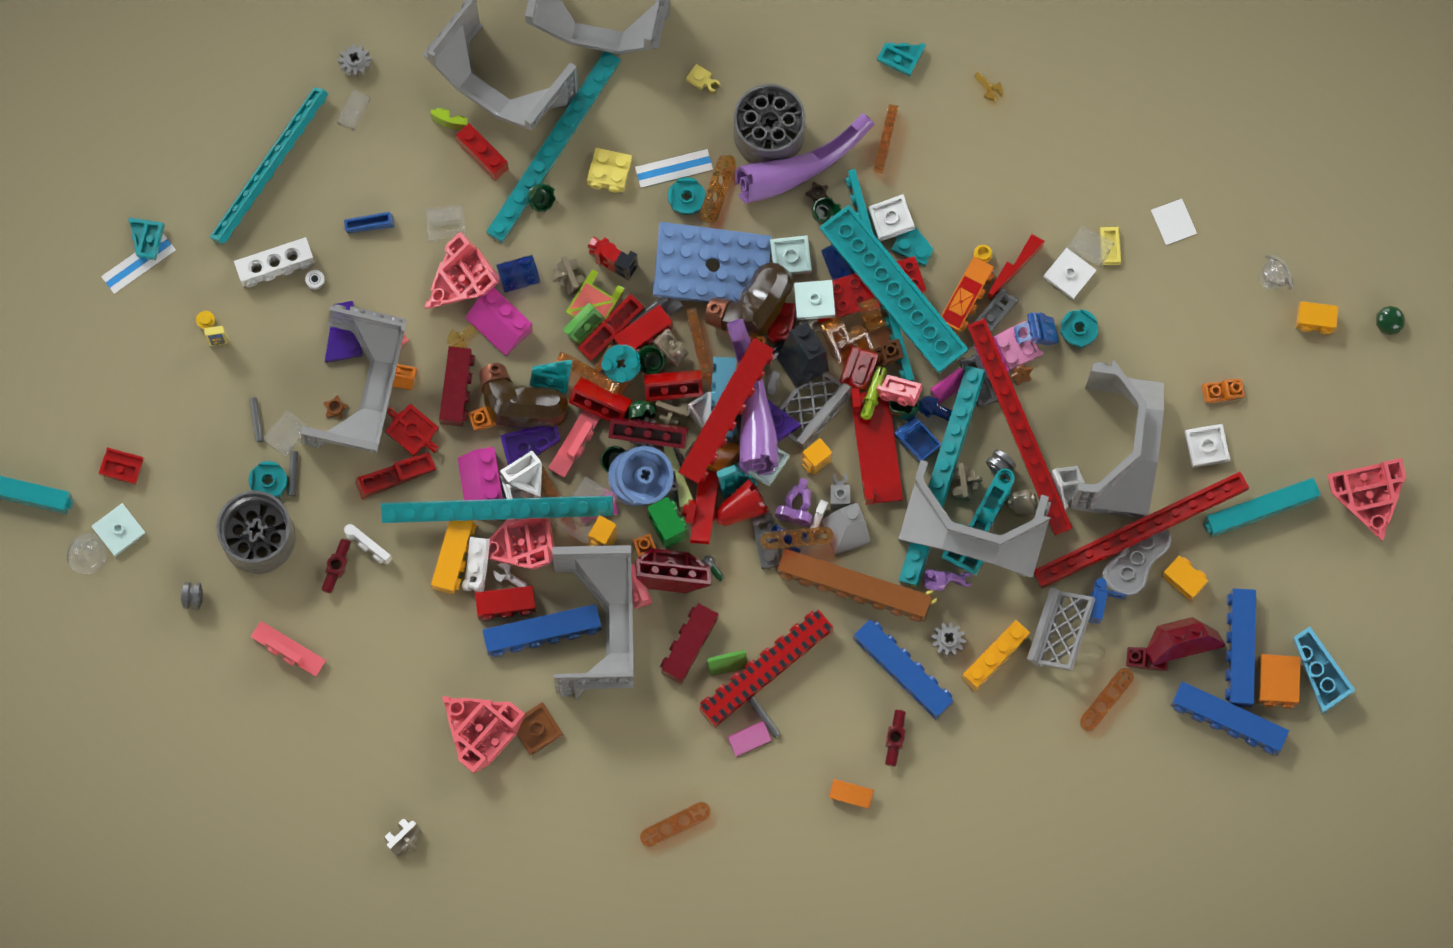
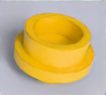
(983, 253)
(205, 319)

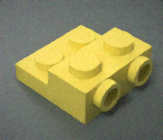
(609, 170)

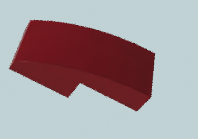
(1139, 659)

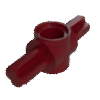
(333, 575)
(894, 747)

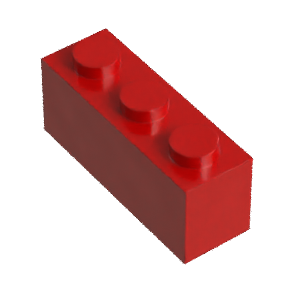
(482, 152)
(645, 329)
(673, 385)
(598, 400)
(505, 603)

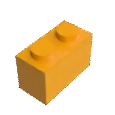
(1316, 317)
(816, 457)
(1185, 577)

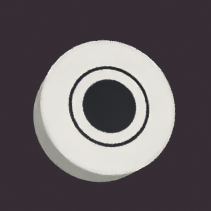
(315, 279)

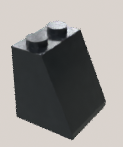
(803, 355)

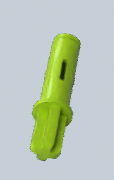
(870, 400)

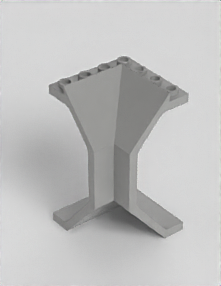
(556, 21)
(452, 58)
(381, 341)
(1130, 485)
(930, 526)
(608, 577)

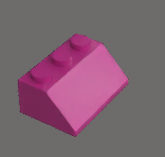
(499, 321)
(480, 475)

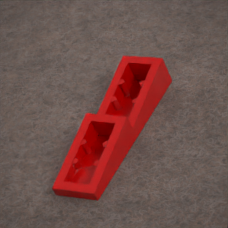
(1009, 270)
(610, 327)
(395, 475)
(705, 509)

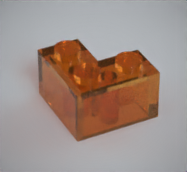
(840, 339)

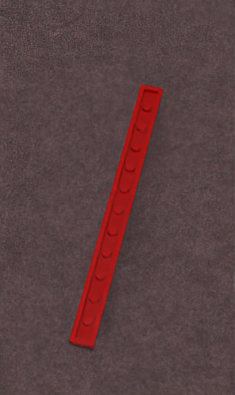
(1018, 424)
(1141, 530)

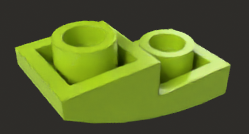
(443, 117)

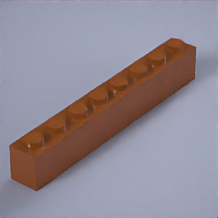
(854, 585)

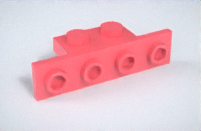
(574, 443)
(287, 648)

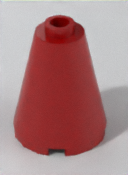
(741, 505)

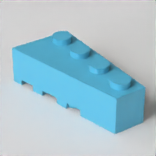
(722, 371)
(1323, 673)

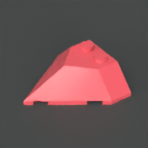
(462, 274)
(1370, 492)
(523, 543)
(481, 729)

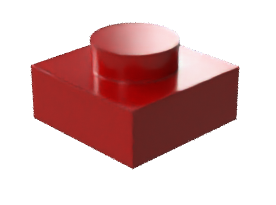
(689, 510)

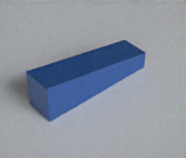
(369, 222)

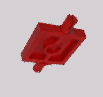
(412, 430)

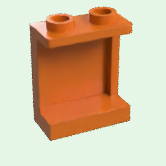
(1279, 680)

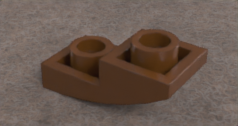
(888, 353)

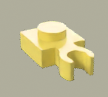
(701, 77)

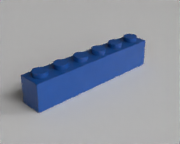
(541, 630)
(1241, 647)
(903, 668)
(1229, 718)

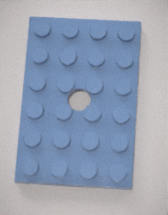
(683, 256)

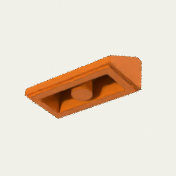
(404, 377)

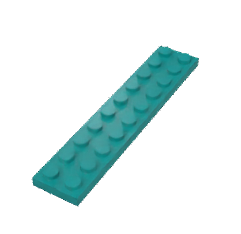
(893, 289)

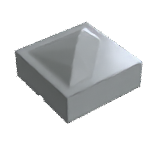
(772, 382)

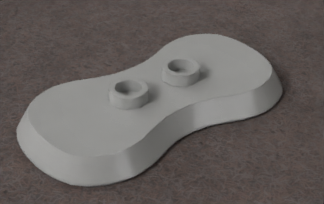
(1130, 568)

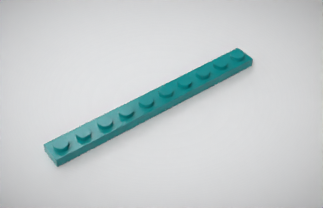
(268, 166)

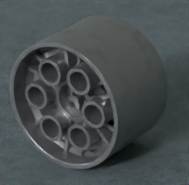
(752, 147)
(248, 504)

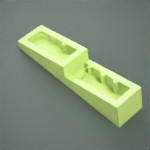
(683, 490)

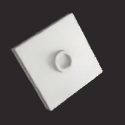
(891, 217)
(1069, 273)
(1207, 445)

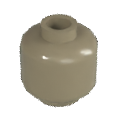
(1023, 502)

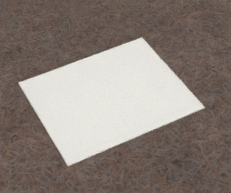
(1173, 221)

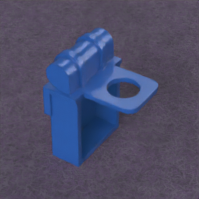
(1040, 329)
(917, 439)
(1100, 594)

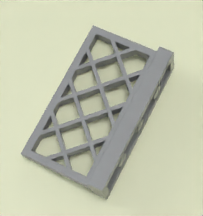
(825, 413)
(1046, 630)

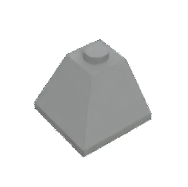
(848, 529)

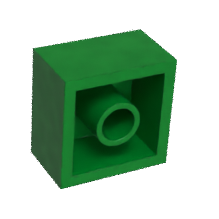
(666, 522)

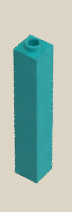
(35, 495)
(1261, 507)

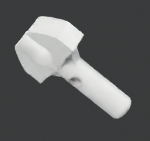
(819, 514)
(510, 577)

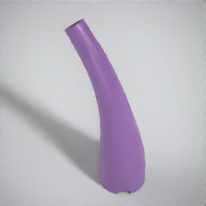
(775, 177)
(757, 427)

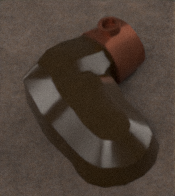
(758, 303)
(520, 405)

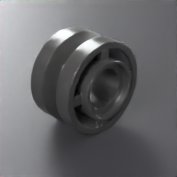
(1000, 461)
(192, 595)

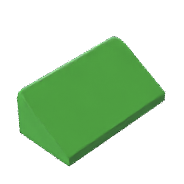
(583, 324)
(727, 662)

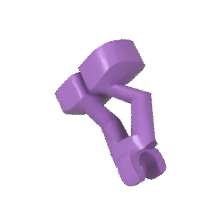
(797, 516)
(937, 580)

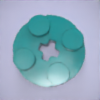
(679, 204)
(1078, 318)
(617, 353)
(276, 473)

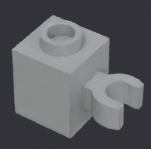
(839, 493)

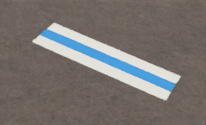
(674, 168)
(134, 267)

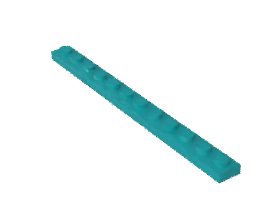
(554, 145)
(858, 201)
(946, 464)
(497, 509)

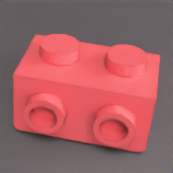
(899, 390)
(640, 594)

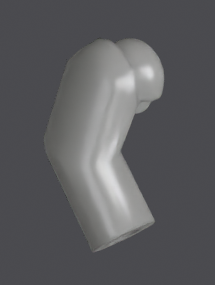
(672, 494)

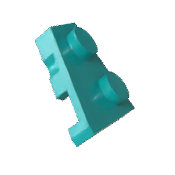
(901, 56)
(147, 237)
(913, 244)
(552, 375)
(731, 479)

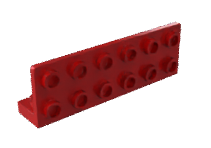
(851, 290)
(876, 451)

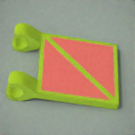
(596, 297)

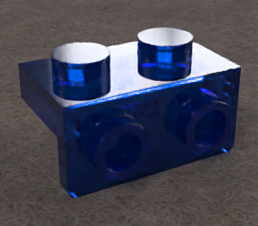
(835, 263)
(518, 273)

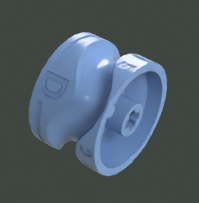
(655, 475)

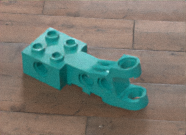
(984, 518)

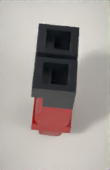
(613, 258)

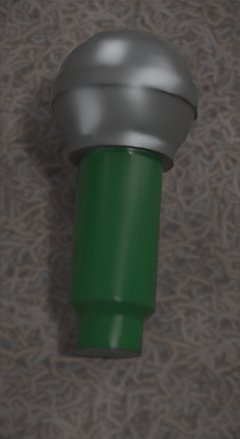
(709, 561)

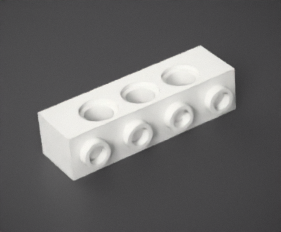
(264, 259)

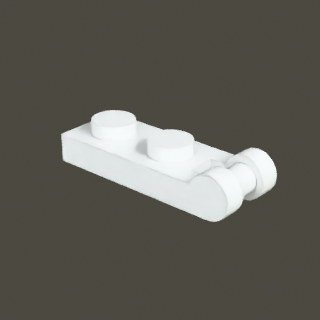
(366, 543)
(476, 564)

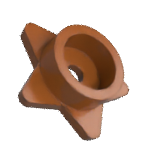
(1021, 374)
(330, 407)

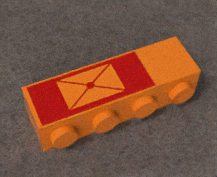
(967, 293)

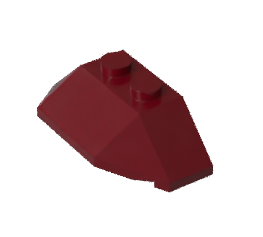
(672, 571)
(1181, 640)

